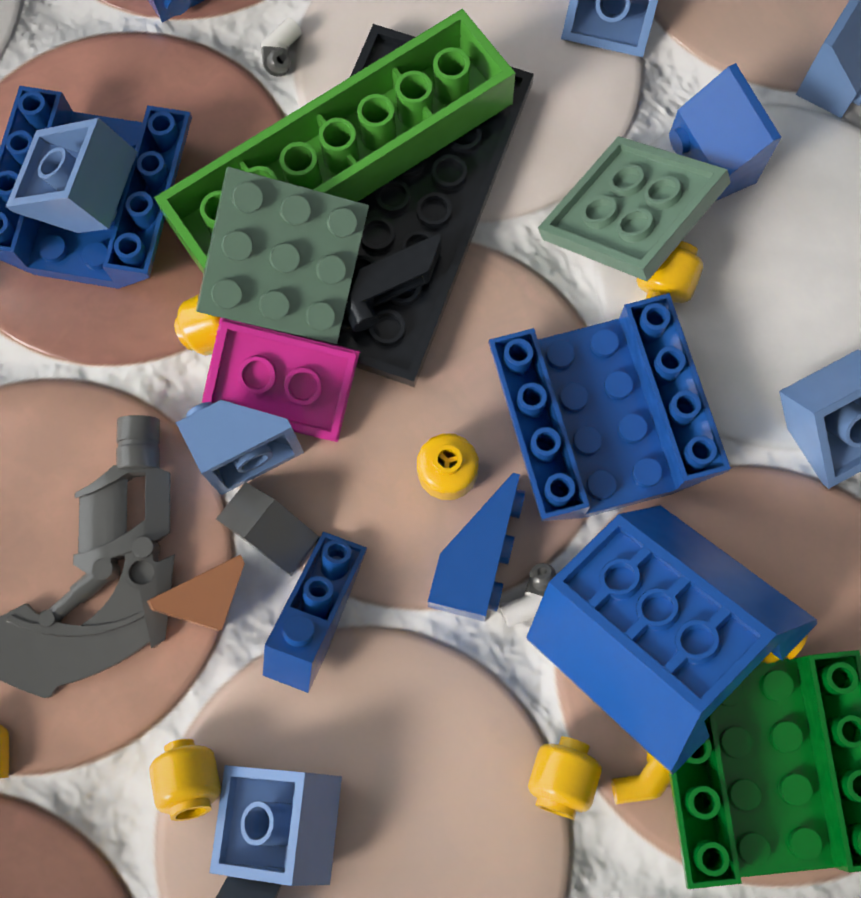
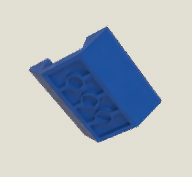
(99, 257)
(609, 412)
(661, 628)

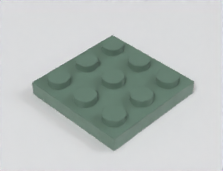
(634, 207)
(281, 256)

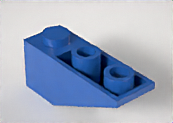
(469, 563)
(312, 613)

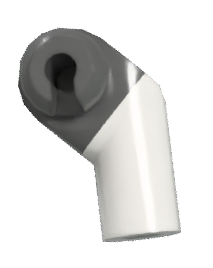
(275, 47)
(525, 608)

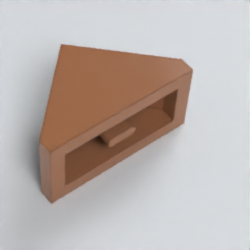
(203, 598)

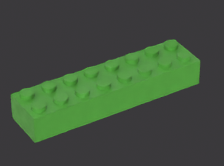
(361, 128)

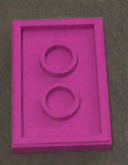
(282, 376)

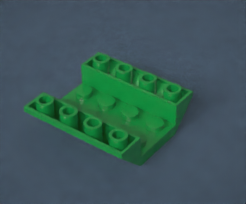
(776, 775)

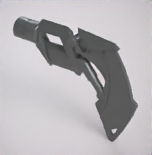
(42, 651)

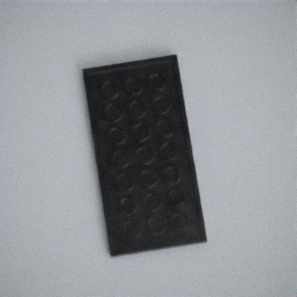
(431, 198)

